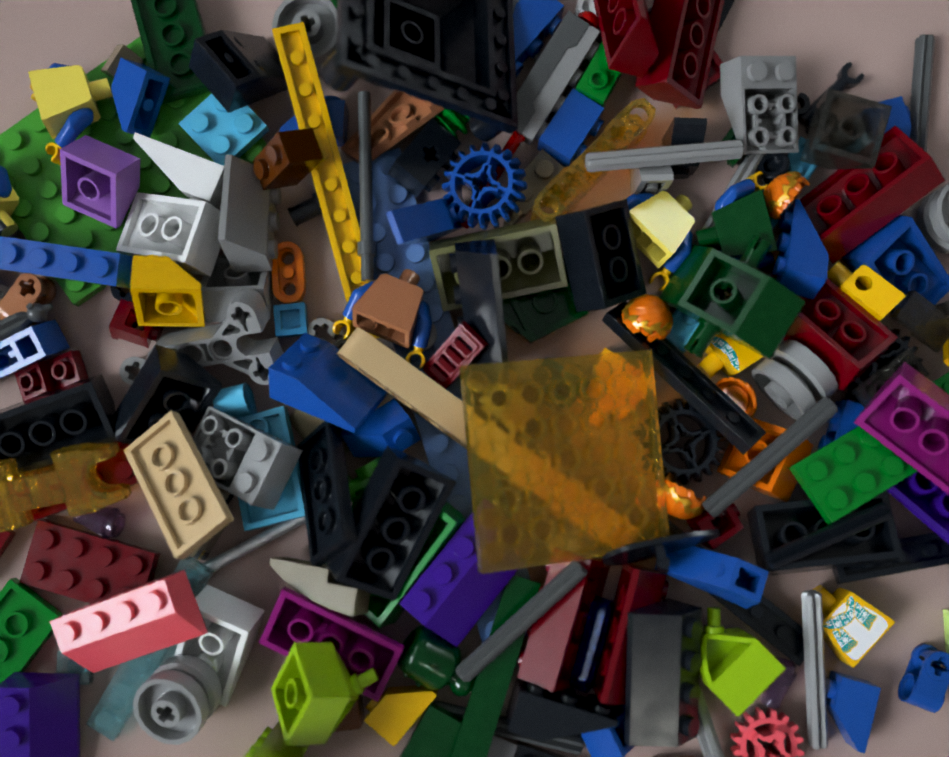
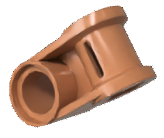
(22, 294)

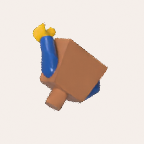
(391, 311)

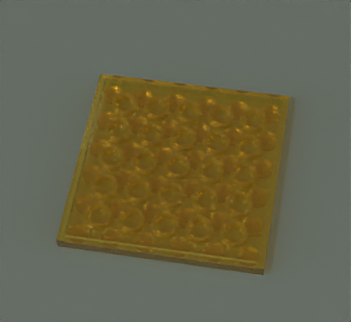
(563, 458)

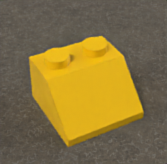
(165, 293)

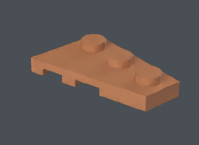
(393, 122)

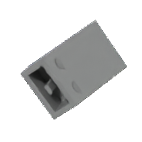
(762, 102)
(245, 458)

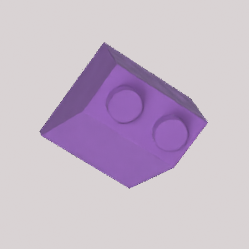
(98, 180)

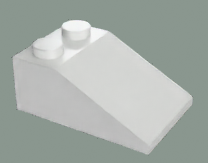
(173, 228)
(229, 639)

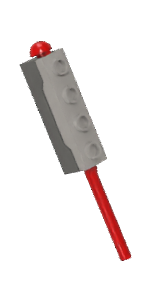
(549, 78)

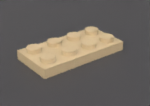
(178, 485)

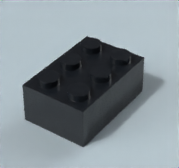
(601, 256)

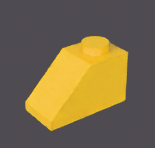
(398, 710)

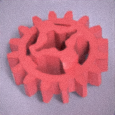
(773, 732)

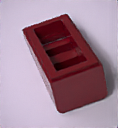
(441, 369)

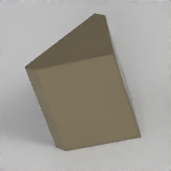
(120, 51)

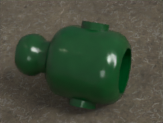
(432, 662)

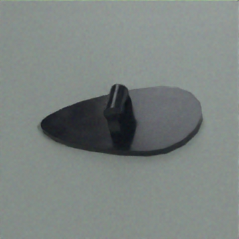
(658, 548)

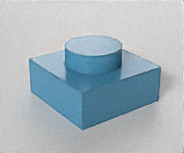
(290, 319)

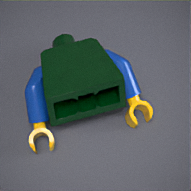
(739, 217)

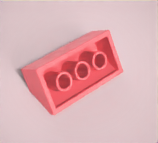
(130, 623)

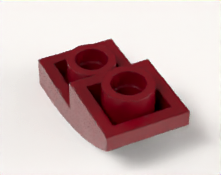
(51, 374)

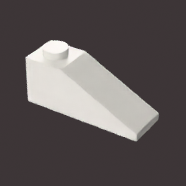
(190, 173)

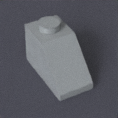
(651, 179)

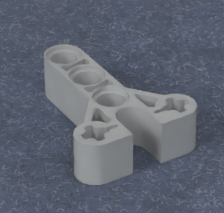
(245, 316)

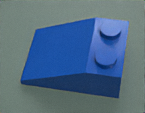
(903, 259)
(322, 384)

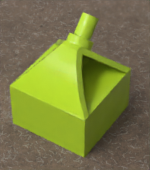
(735, 664)
(315, 692)

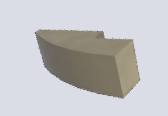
(320, 586)

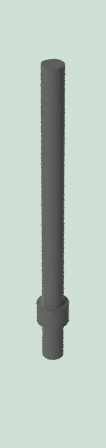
(366, 246)

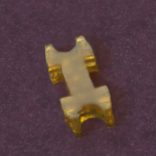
(621, 133)
(68, 481)

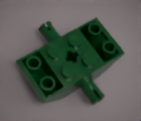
(754, 315)

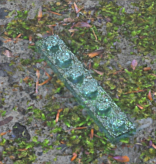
(117, 700)

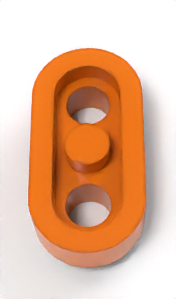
(289, 274)

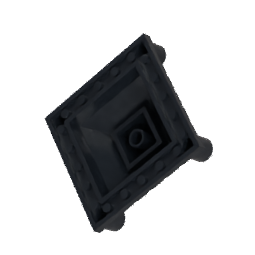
(434, 51)

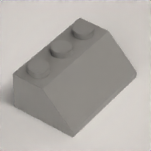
(247, 218)

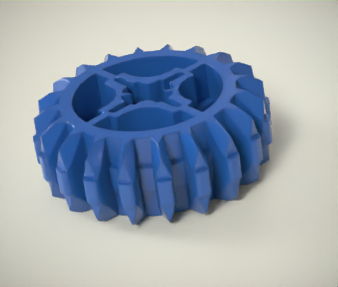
(489, 161)

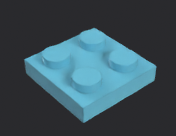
(223, 132)

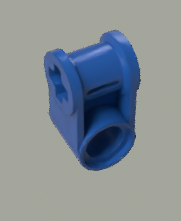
(924, 682)

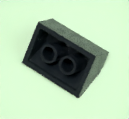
(163, 385)

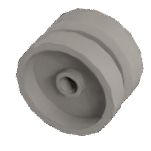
(319, 21)
(934, 219)
(794, 379)
(177, 699)

